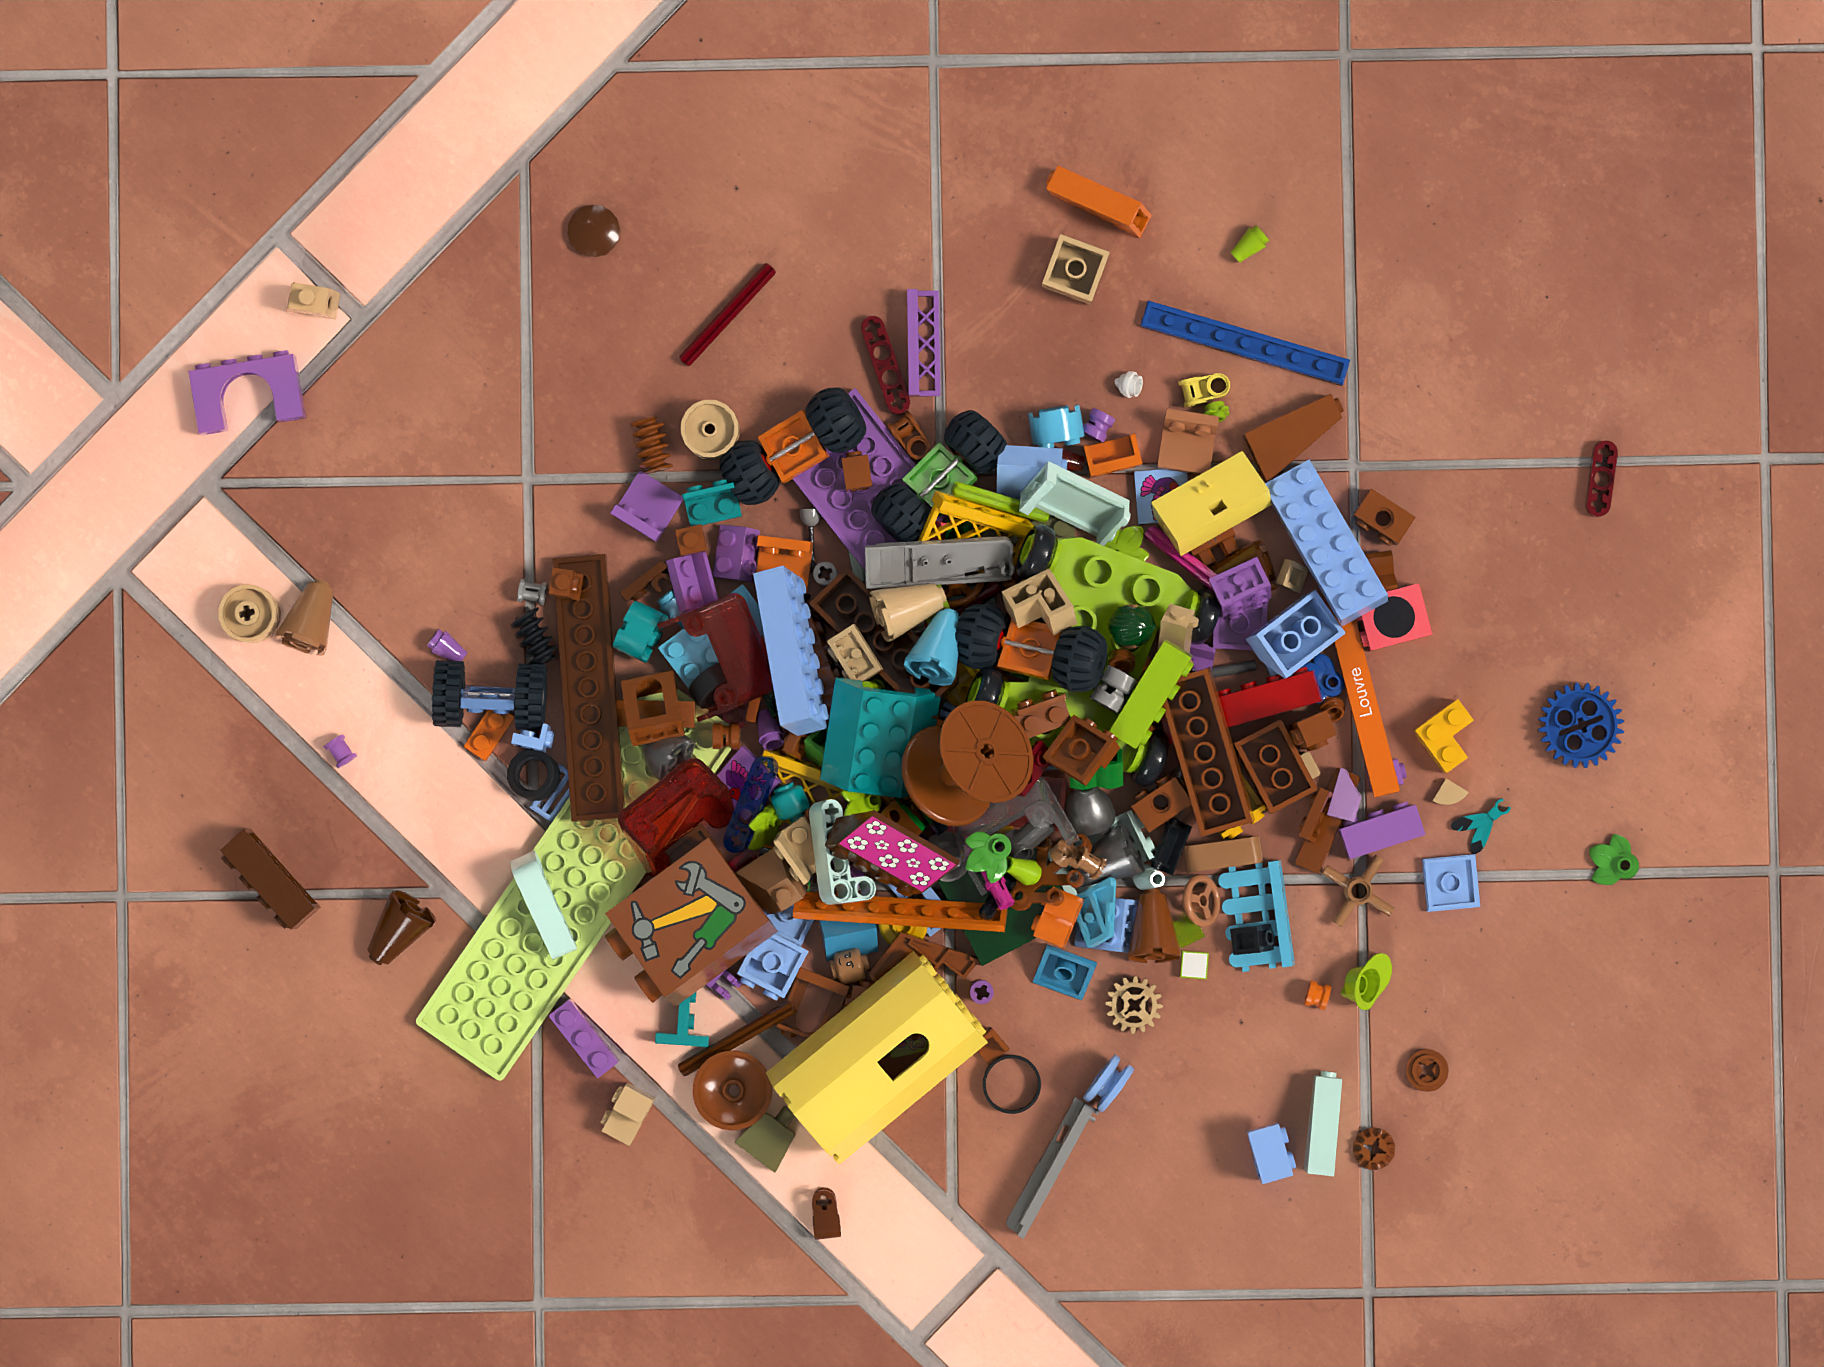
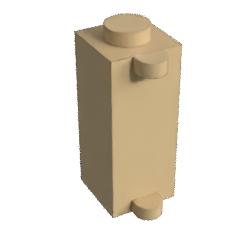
(1178, 627)

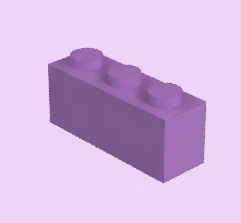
(1381, 830)
(584, 1038)

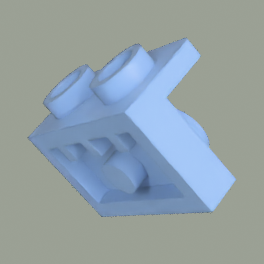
(529, 739)

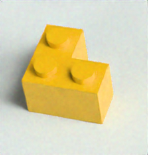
(1438, 732)

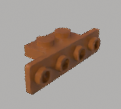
(1319, 828)

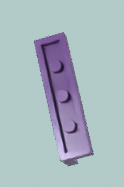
(913, 344)

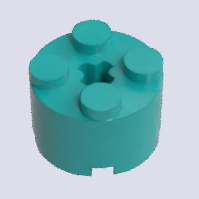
(639, 631)

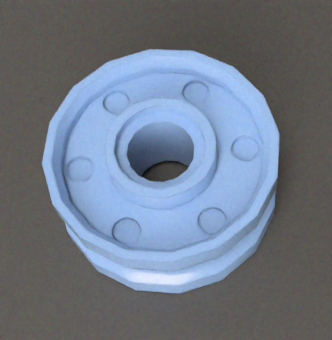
(1108, 1083)

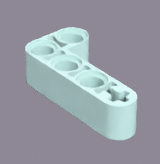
(841, 876)
(542, 905)

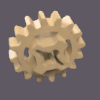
(1141, 1013)

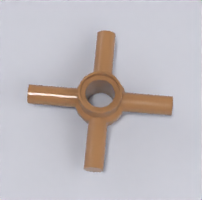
(1368, 897)

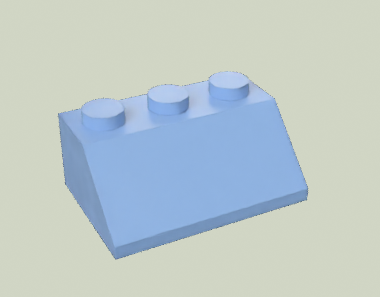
(1295, 635)

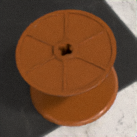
(967, 763)

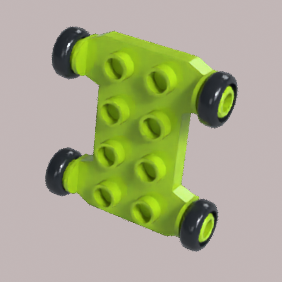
(1096, 585)

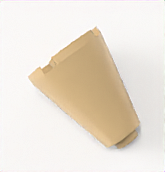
(905, 607)

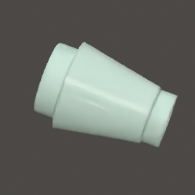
(1149, 879)

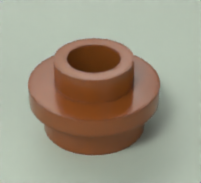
(1334, 707)

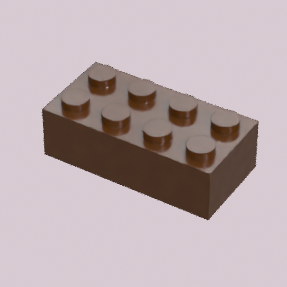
(269, 878)

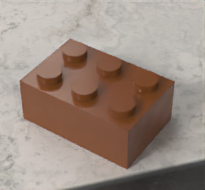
(1275, 766)

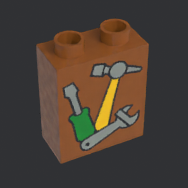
(688, 924)

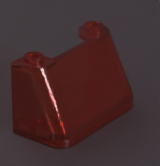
(674, 809)

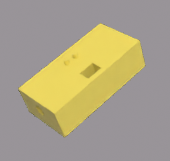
(1211, 503)

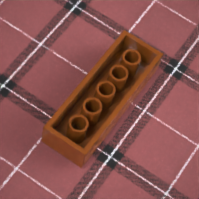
(1207, 754)

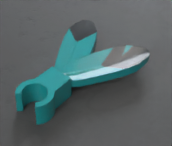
(1482, 822)

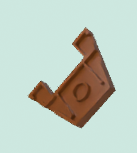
(935, 953)

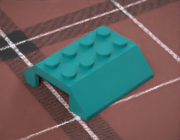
(870, 735)

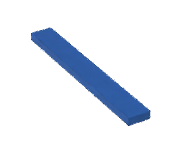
(1245, 343)

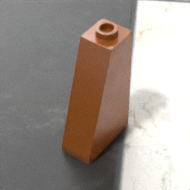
(1286, 437)

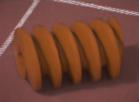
(651, 445)

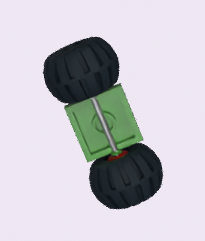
(972, 442)

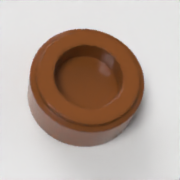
(1122, 660)

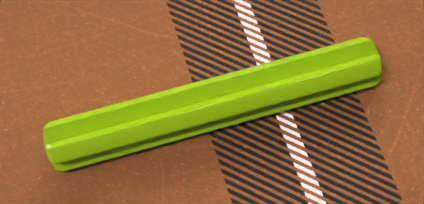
(995, 501)

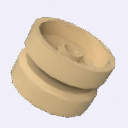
(702, 415)
(234, 609)

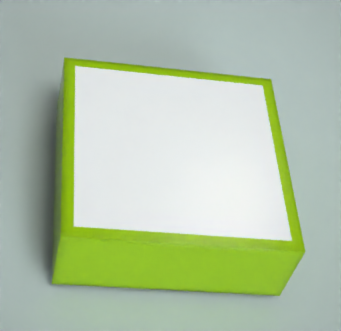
(1194, 965)

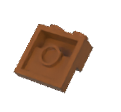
(1082, 749)

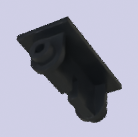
(1171, 847)

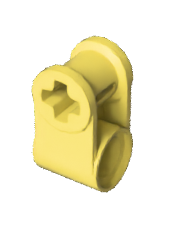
(1202, 389)

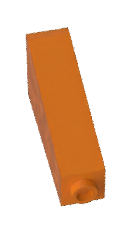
(1099, 201)

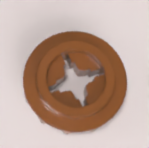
(1414, 1070)
(1385, 1143)

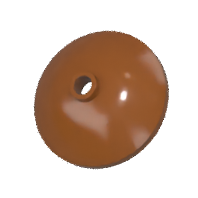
(713, 1096)

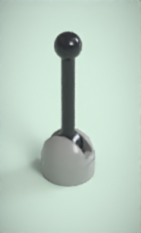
(810, 518)

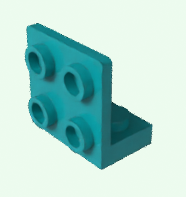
(711, 504)

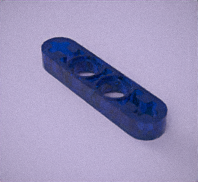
(747, 802)

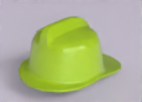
(1368, 981)

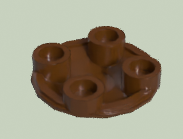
(593, 231)

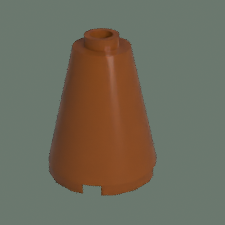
(1153, 930)

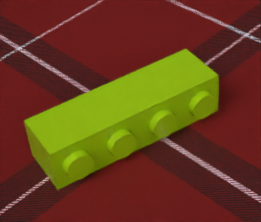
(1151, 693)

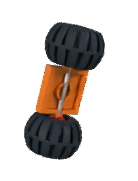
(793, 446)
(1072, 656)

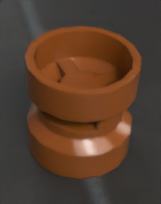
(732, 736)

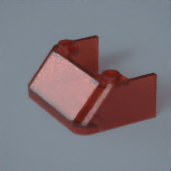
(736, 646)

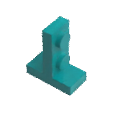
(685, 1022)

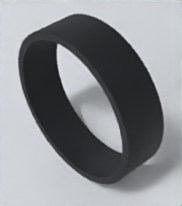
(1021, 1109)

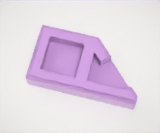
(1345, 798)

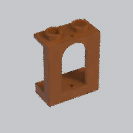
(658, 727)
(802, 979)

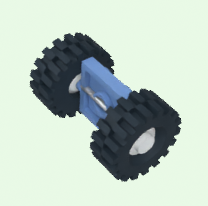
(452, 696)

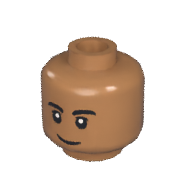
(849, 966)

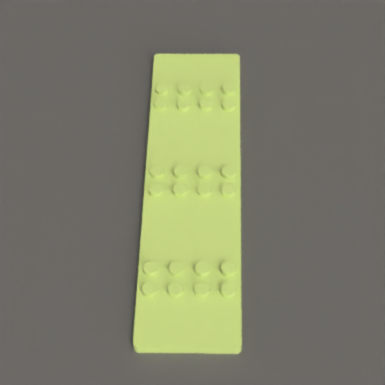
(505, 974)

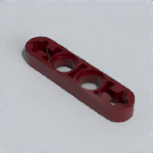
(882, 366)

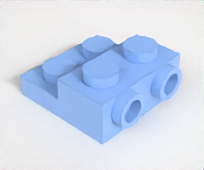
(772, 966)

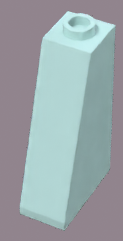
(1323, 1124)

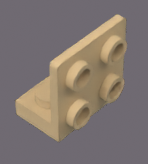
(854, 654)
(796, 847)

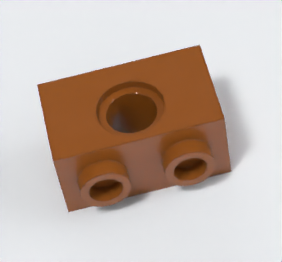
(1399, 519)
(1154, 816)

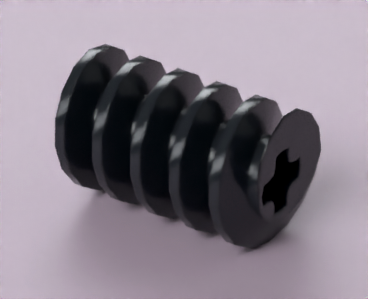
(534, 637)

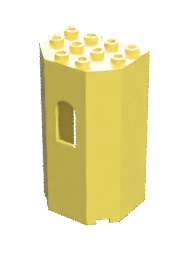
(835, 1074)

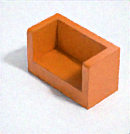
(1112, 456)

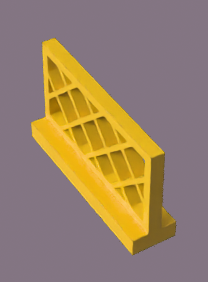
(976, 514)
(805, 771)

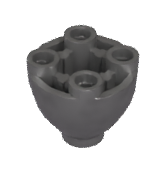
(667, 754)
(1090, 811)

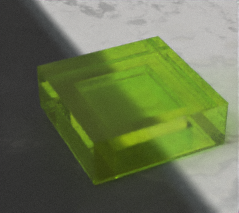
(1187, 931)

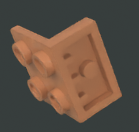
(1187, 441)

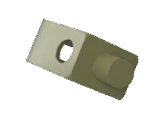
(769, 1138)

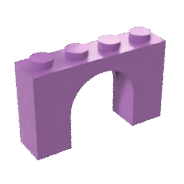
(210, 385)

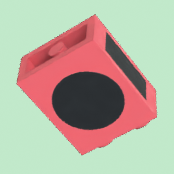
(1397, 620)

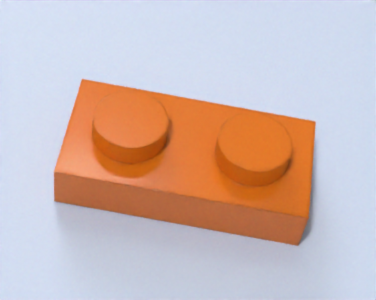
(488, 733)

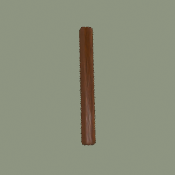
(738, 1037)

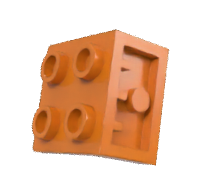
(790, 553)

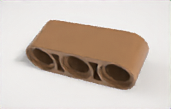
(1223, 854)

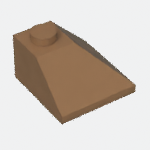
(772, 883)

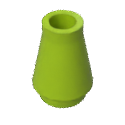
(1250, 243)
(1024, 870)

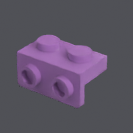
(736, 553)

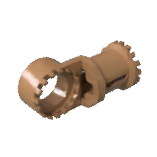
(1077, 858)

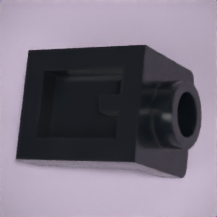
(1252, 939)

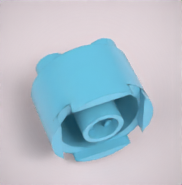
(1056, 425)

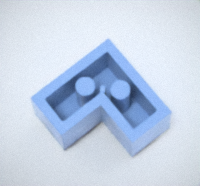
(1270, 1153)

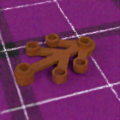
(1047, 878)

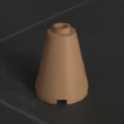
(309, 619)

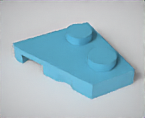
(1098, 912)

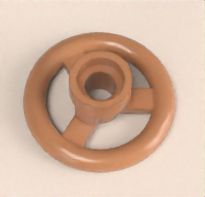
(1198, 900)

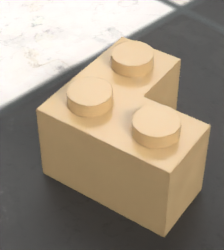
(1039, 598)
(627, 1114)

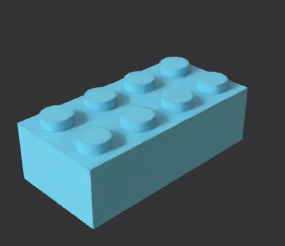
(693, 654)

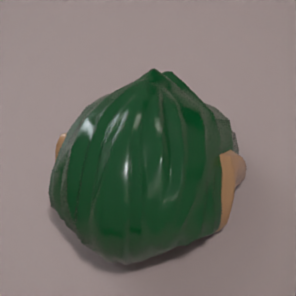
(1131, 626)

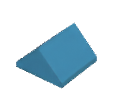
(847, 935)
(1064, 972)

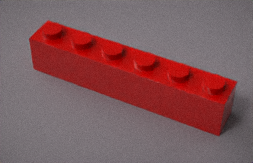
(1265, 699)

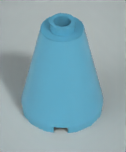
(936, 650)

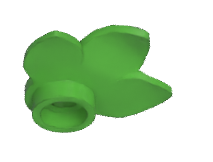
(985, 857)
(1609, 861)

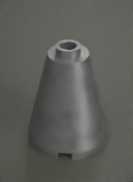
(1120, 856)

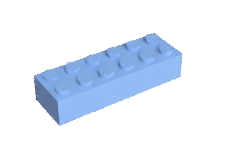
(1326, 543)
(791, 650)

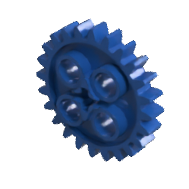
(1572, 703)

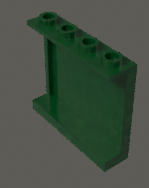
(991, 944)

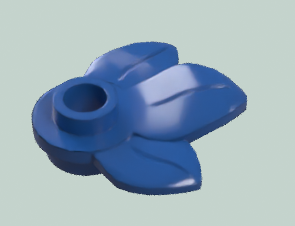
(1324, 671)

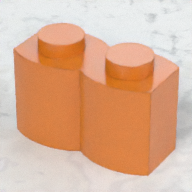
(1057, 921)

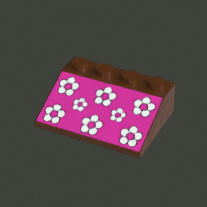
(889, 852)

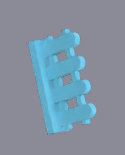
(1264, 903)

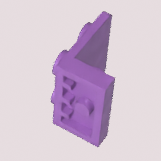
(647, 506)
(1241, 589)

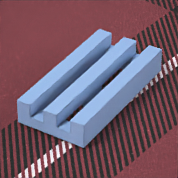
(542, 812)

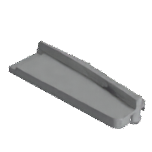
(938, 562)
(1049, 1168)

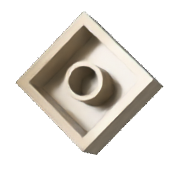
(1075, 269)

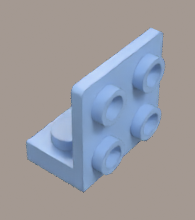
(1124, 920)

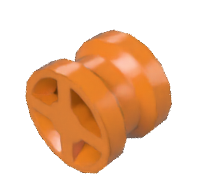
(1317, 995)

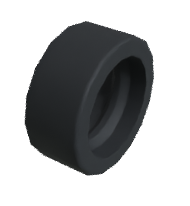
(705, 684)
(515, 768)

